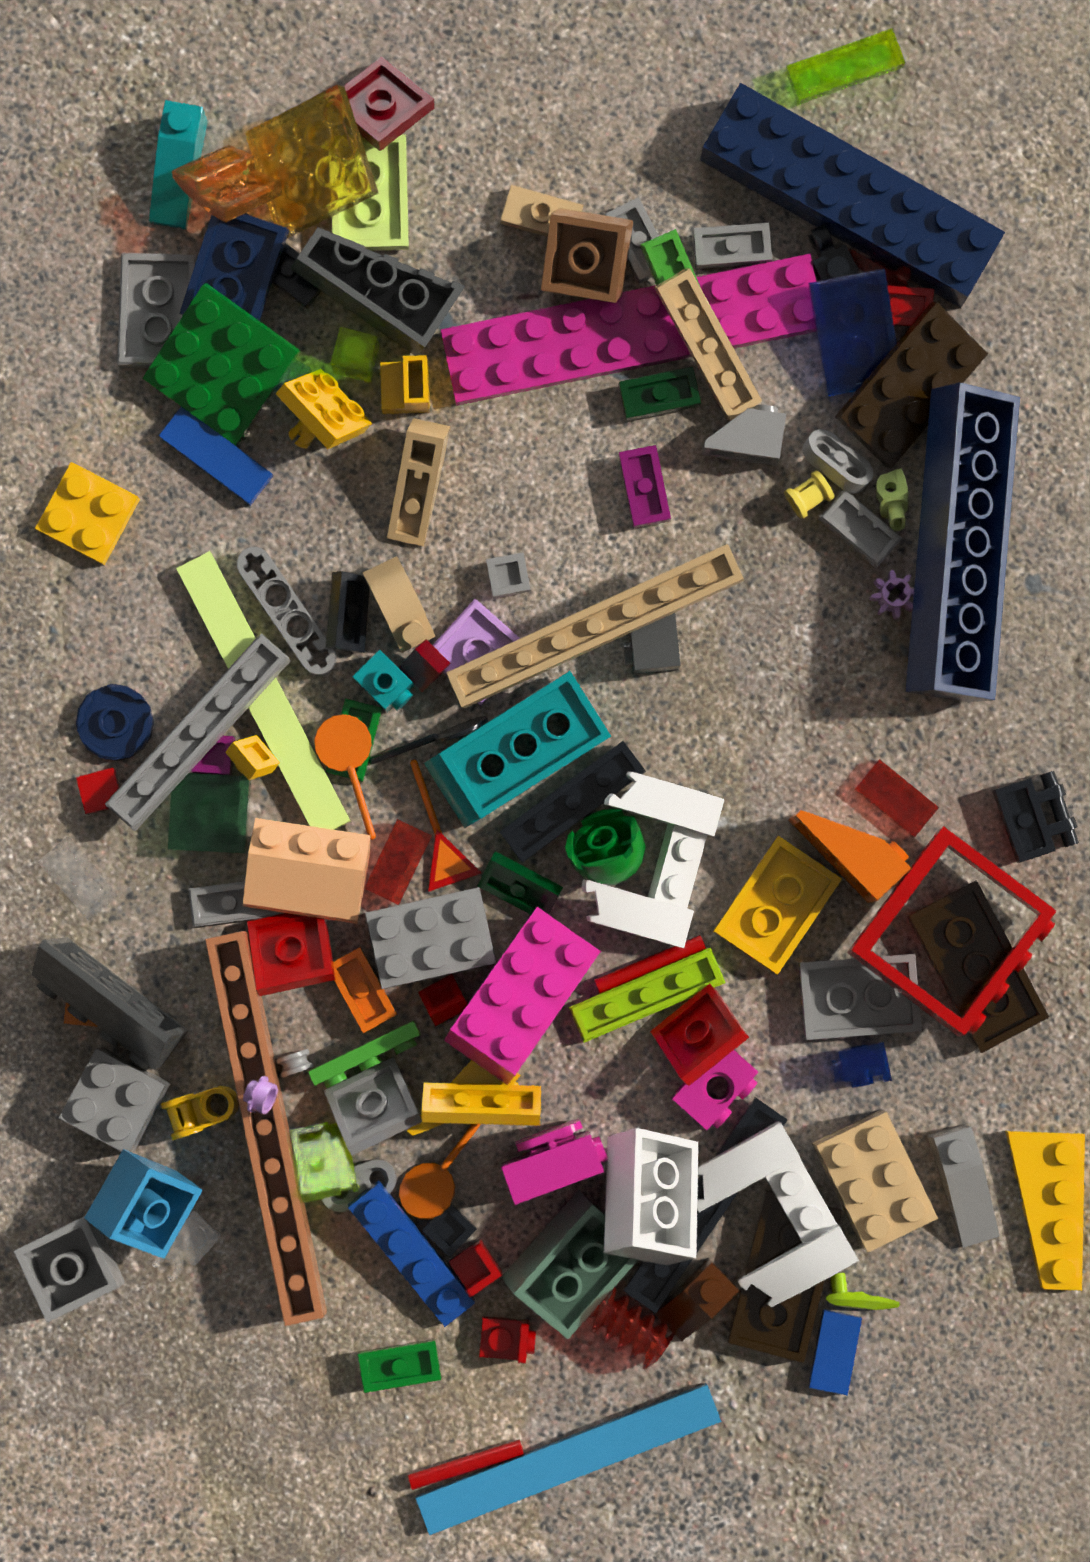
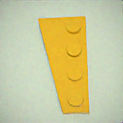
(1052, 1196)

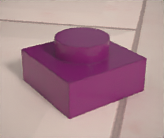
(216, 760)

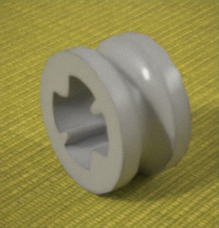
(294, 1063)

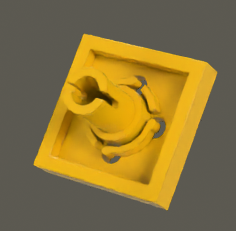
(322, 410)

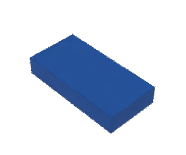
(835, 1352)

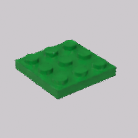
(221, 364)

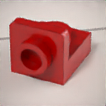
(506, 1339)

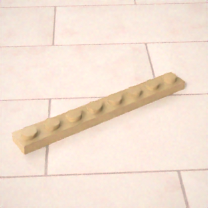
(595, 626)

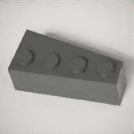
(385, 293)

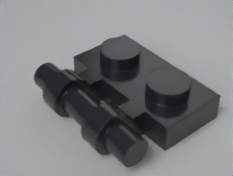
(1025, 820)

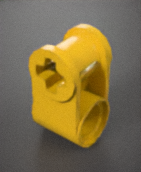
(194, 1111)

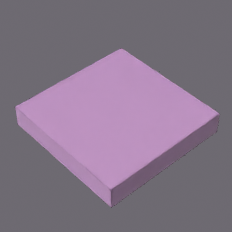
(472, 636)

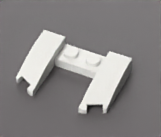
(689, 820)
(823, 1244)

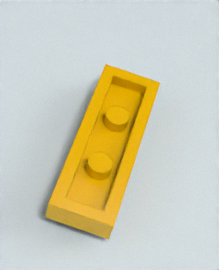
(481, 1104)

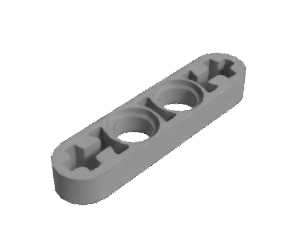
(284, 613)

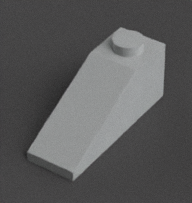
(964, 1184)

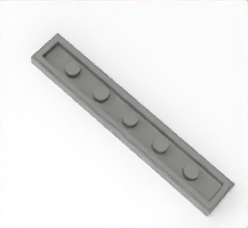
(198, 732)

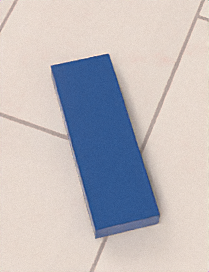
(216, 456)

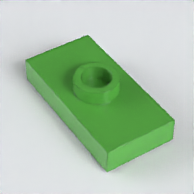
(665, 256)

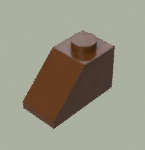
(697, 1300)

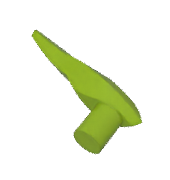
(856, 1300)

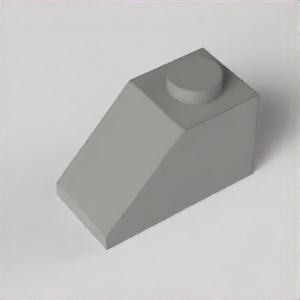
(750, 437)

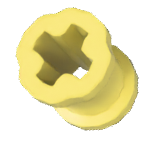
(809, 494)

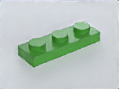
(365, 1055)

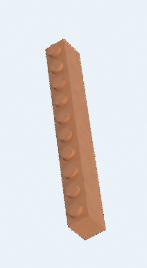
(268, 1133)

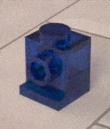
(860, 1064)

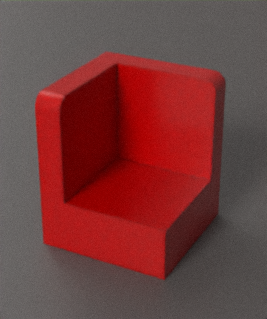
(475, 1267)

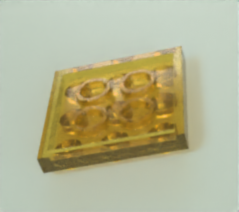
(316, 158)

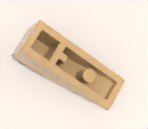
(418, 481)

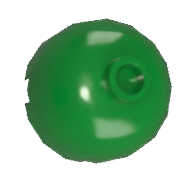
(606, 847)

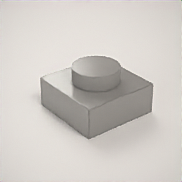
(508, 575)

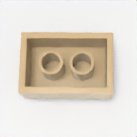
(874, 1180)

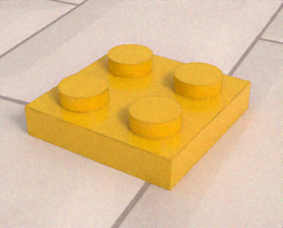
(87, 513)

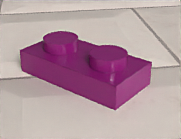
(644, 486)

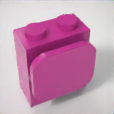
(553, 1161)

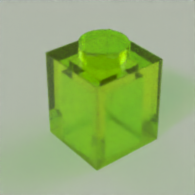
(355, 354)

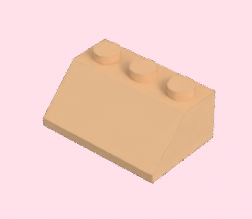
(306, 870)

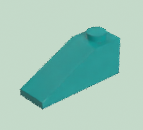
(178, 143)

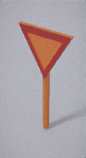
(447, 862)

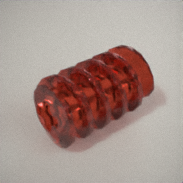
(631, 1329)

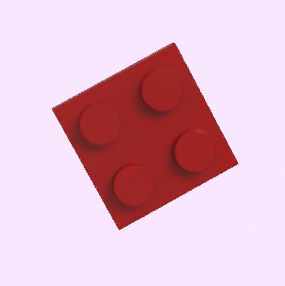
(290, 952)
(699, 1034)

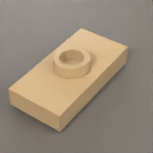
(532, 210)

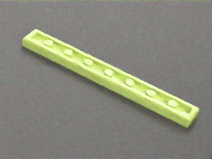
(271, 709)

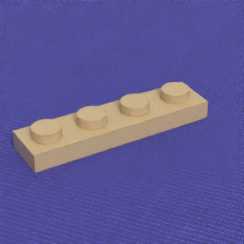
(708, 343)

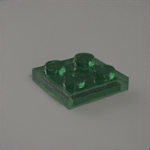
(210, 814)

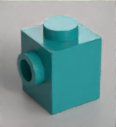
(384, 682)

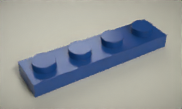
(411, 1253)

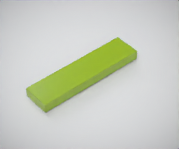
(646, 995)

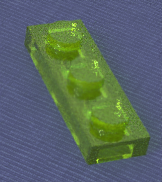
(845, 66)

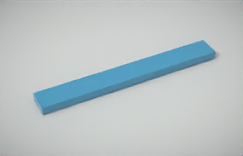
(568, 1459)

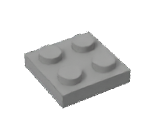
(372, 1106)

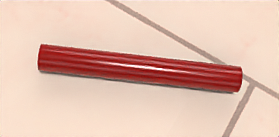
(649, 964)
(465, 1464)

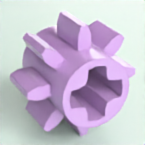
(904, 595)

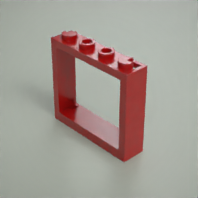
(996, 985)

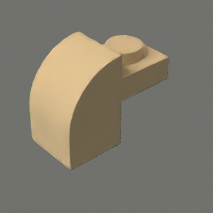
(399, 604)

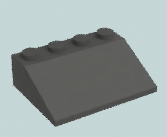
(107, 1002)

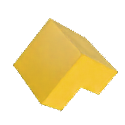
(405, 386)

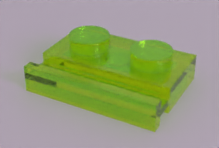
(322, 1162)

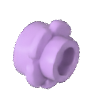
(260, 1095)

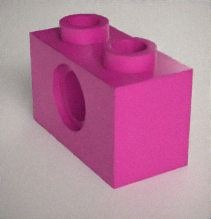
(713, 1111)

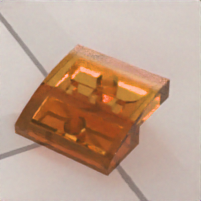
(226, 183)

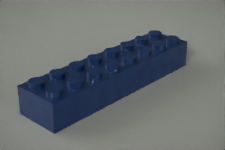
(850, 194)
(963, 543)

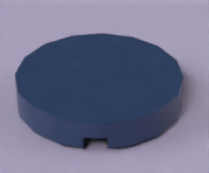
(114, 722)

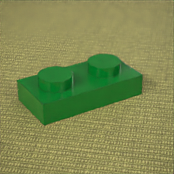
(399, 1366)

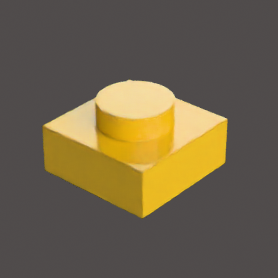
(252, 757)

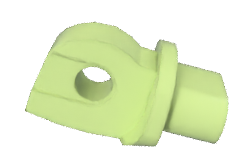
(893, 504)

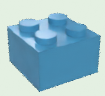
(143, 1204)

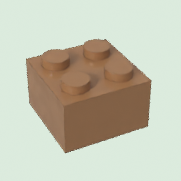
(586, 255)

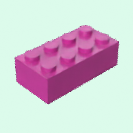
(522, 996)

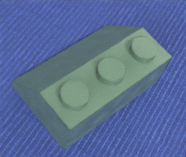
(566, 1268)

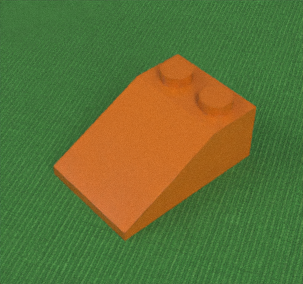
(858, 857)

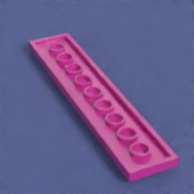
(635, 332)

